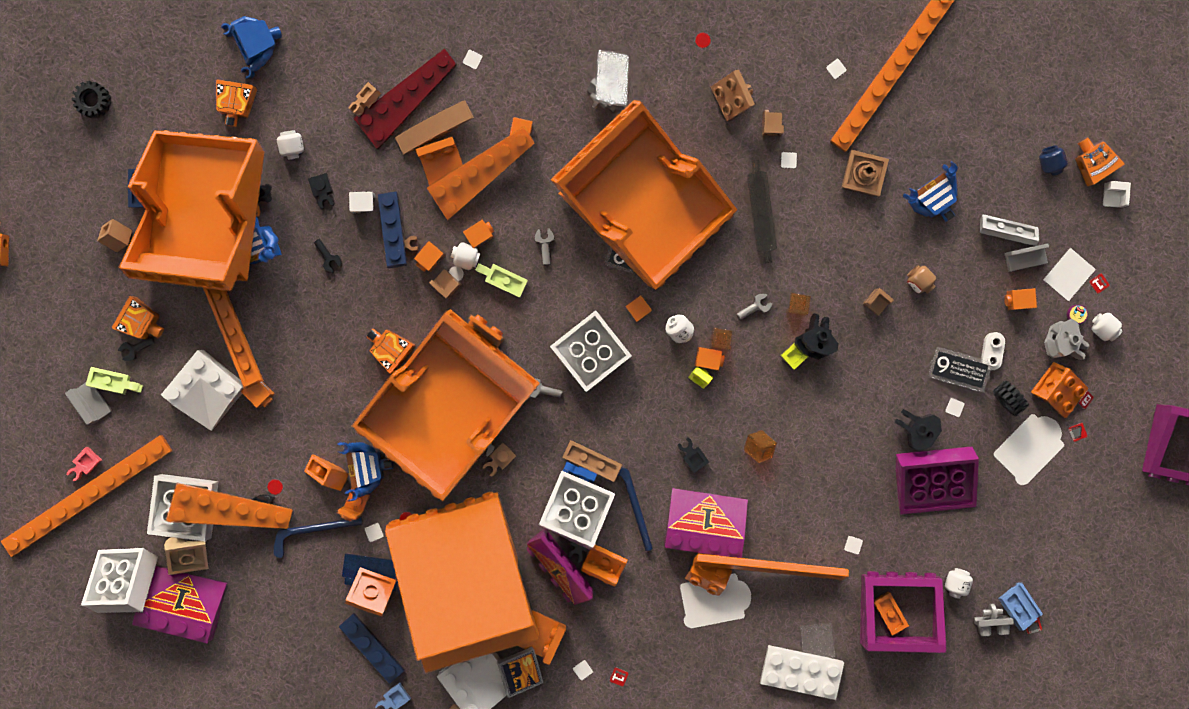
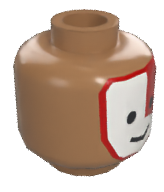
(921, 279)

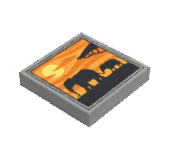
(520, 672)

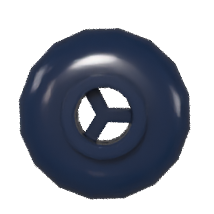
(1053, 160)

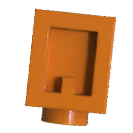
(353, 509)

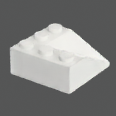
(590, 351)
(204, 389)
(161, 499)
(576, 510)
(120, 580)
(474, 682)

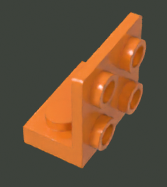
(439, 159)
(491, 334)
(1060, 389)
(550, 635)

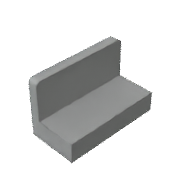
(1026, 257)
(88, 403)

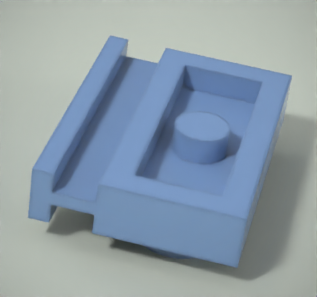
(1020, 606)

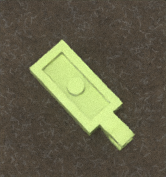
(503, 279)
(111, 381)

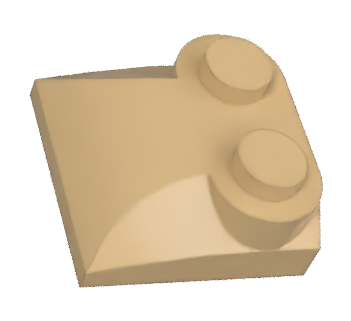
(185, 555)

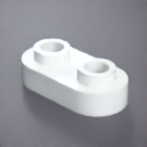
(995, 351)

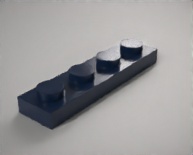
(392, 230)
(371, 648)

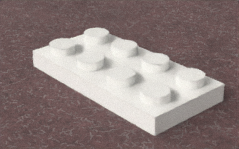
(802, 672)

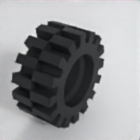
(83, 91)
(1010, 398)

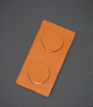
(890, 613)

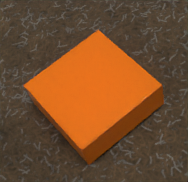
(638, 308)

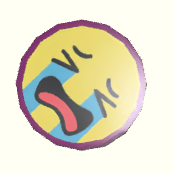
(1078, 313)

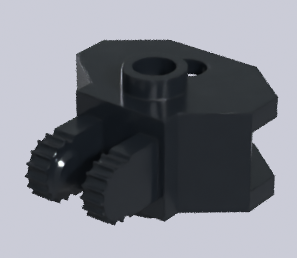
(817, 339)
(918, 429)

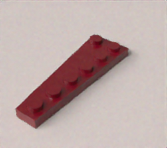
(395, 106)

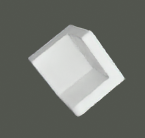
(1116, 194)
(361, 201)

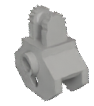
(1067, 340)

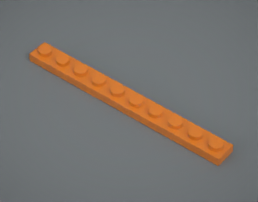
(890, 73)
(86, 496)

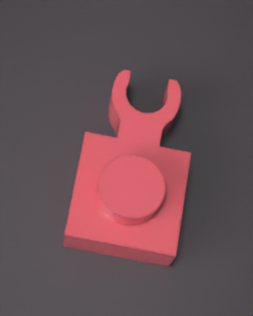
(85, 462)

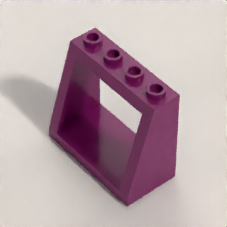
(1160, 434)
(870, 642)

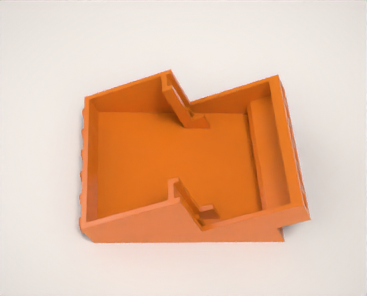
(644, 195)
(198, 210)
(445, 405)
(460, 582)

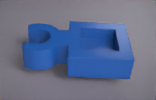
(580, 472)

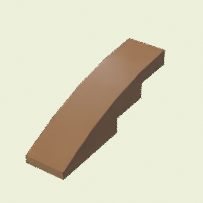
(434, 127)

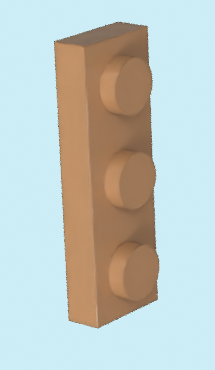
(592, 461)

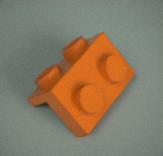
(604, 565)
(709, 578)

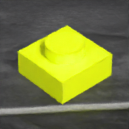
(793, 356)
(700, 377)

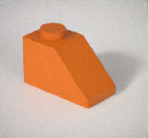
(326, 473)

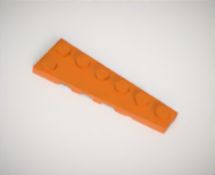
(468, 180)
(211, 507)

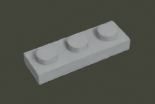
(1009, 230)

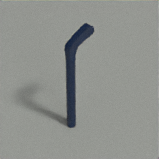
(625, 474)
(282, 533)

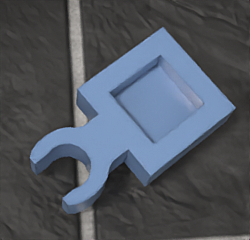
(394, 697)

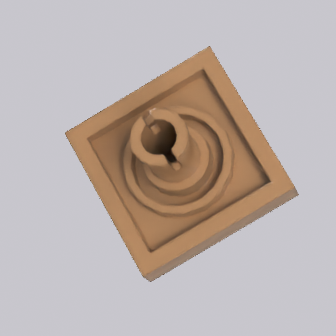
(733, 95)
(865, 173)

